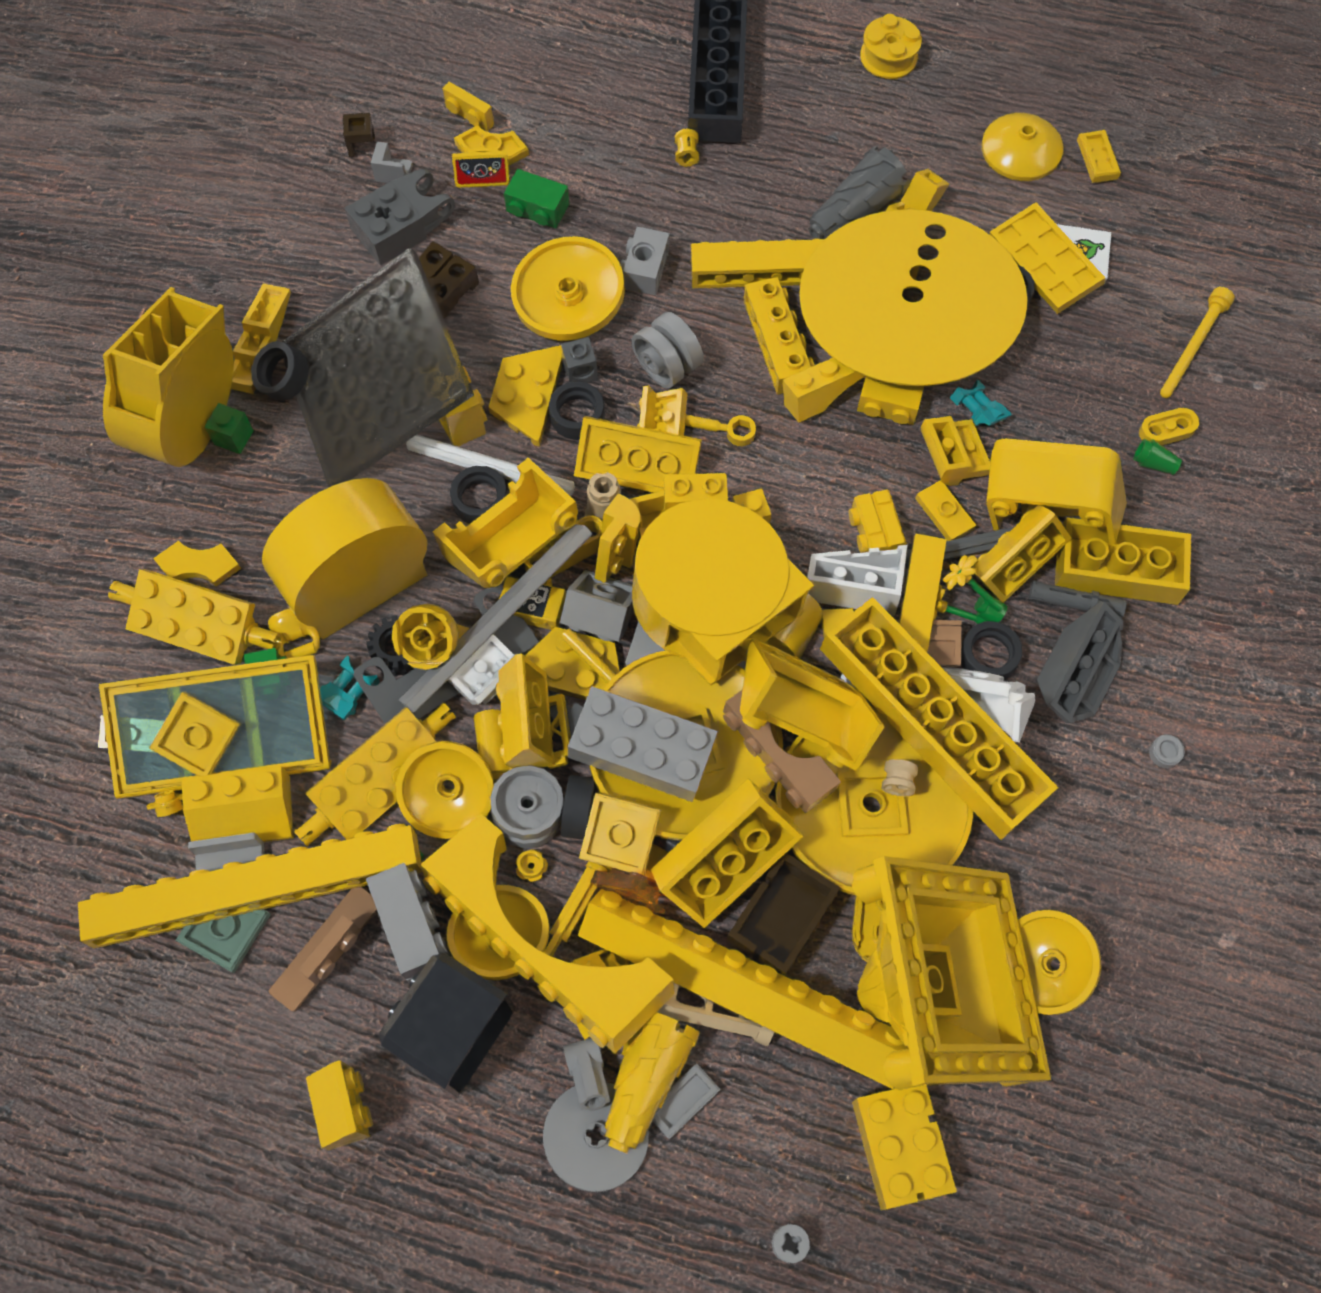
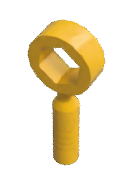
(715, 425)

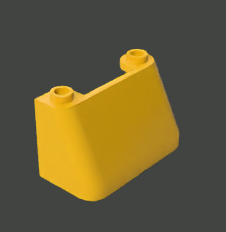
(510, 529)

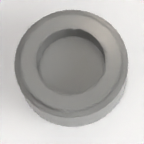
(1166, 751)

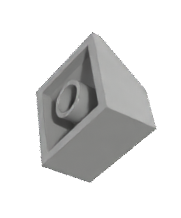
(598, 607)

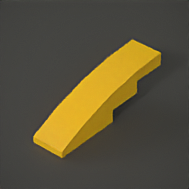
(260, 327)

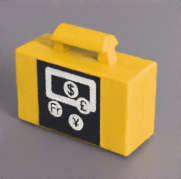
(543, 607)

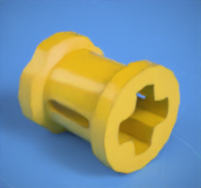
(686, 147)

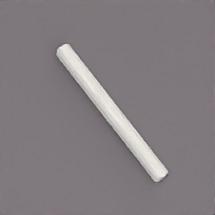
(470, 458)

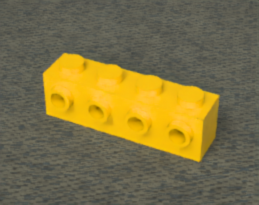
(776, 330)

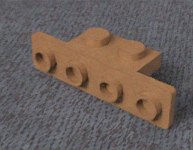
(324, 949)

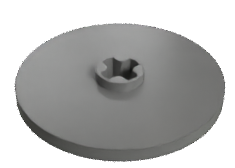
(572, 1154)

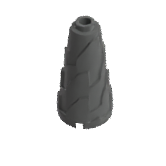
(866, 190)

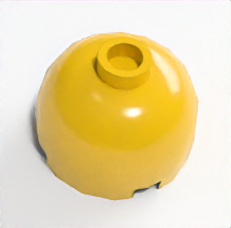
(425, 636)

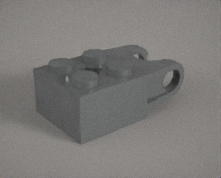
(398, 215)

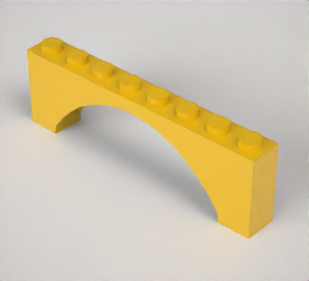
(604, 999)

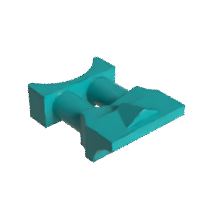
(980, 405)
(337, 700)

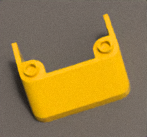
(1057, 477)

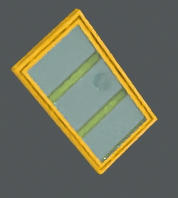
(271, 699)

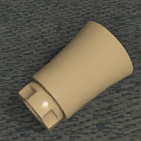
(600, 493)

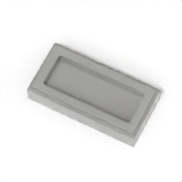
(685, 1101)

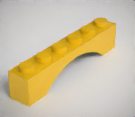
(817, 388)

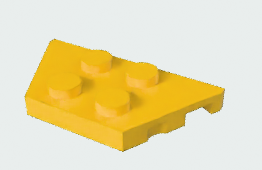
(525, 390)
(566, 669)

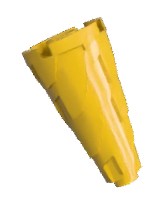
(645, 1077)

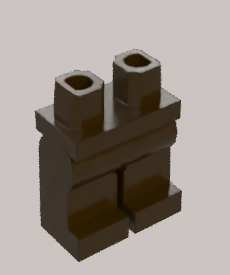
(447, 277)

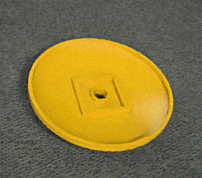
(679, 690)
(847, 837)

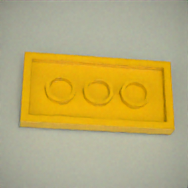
(634, 454)

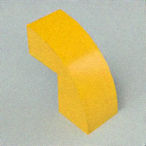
(922, 192)

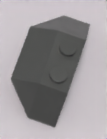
(1083, 664)

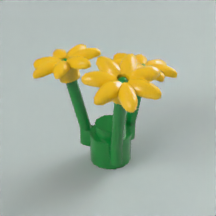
(987, 606)

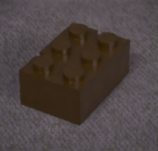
(784, 917)

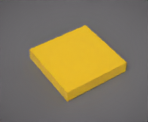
(195, 735)
(620, 834)

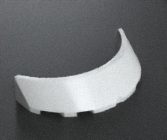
(1001, 700)

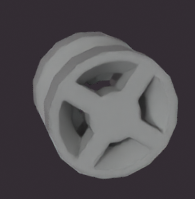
(782, 1242)

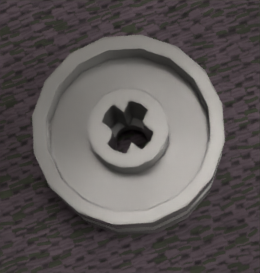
(667, 349)
(543, 805)

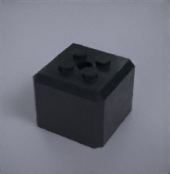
(446, 1022)

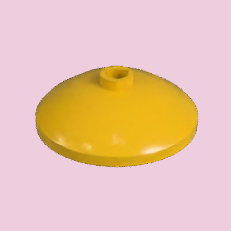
(1022, 146)
(427, 801)
(1062, 937)
(476, 953)

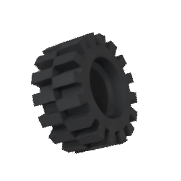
(377, 647)

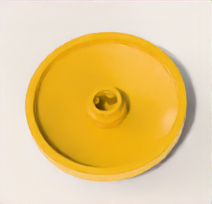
(568, 288)

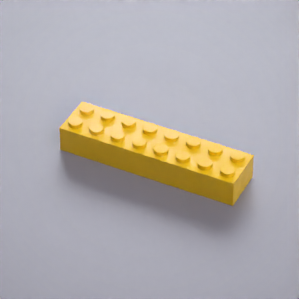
(937, 718)

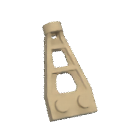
(705, 1017)

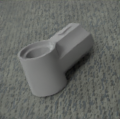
(585, 1066)

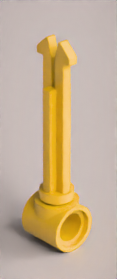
(574, 907)

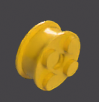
(890, 47)

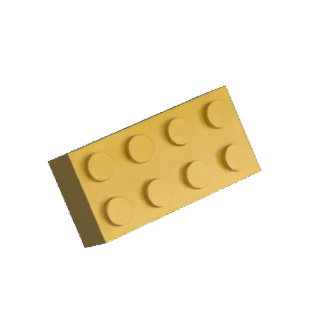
(1140, 566)
(726, 853)

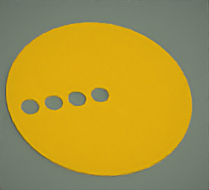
(958, 328)

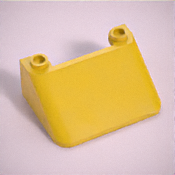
(807, 704)

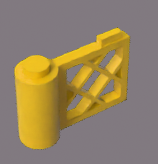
(490, 737)

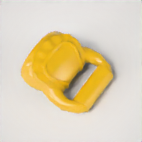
(292, 629)

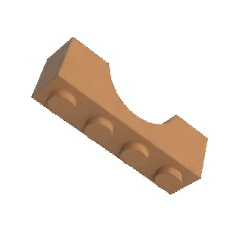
(805, 779)

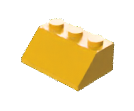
(1021, 552)
(524, 714)
(239, 804)

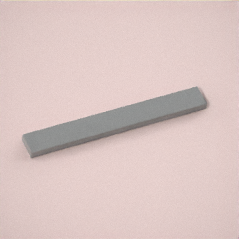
(497, 616)

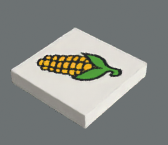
(1093, 244)

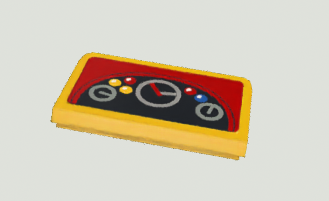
(481, 169)

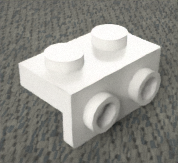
(479, 674)

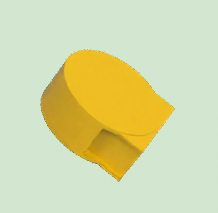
(168, 379)
(344, 553)
(713, 582)

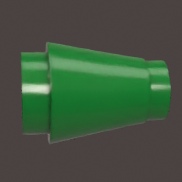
(1156, 457)

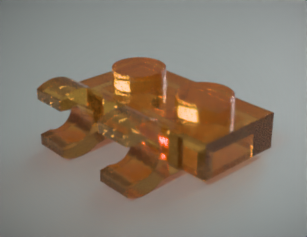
(630, 887)

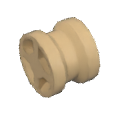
(899, 777)

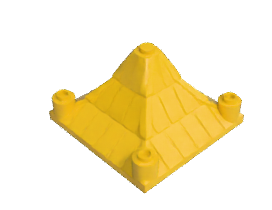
(950, 976)

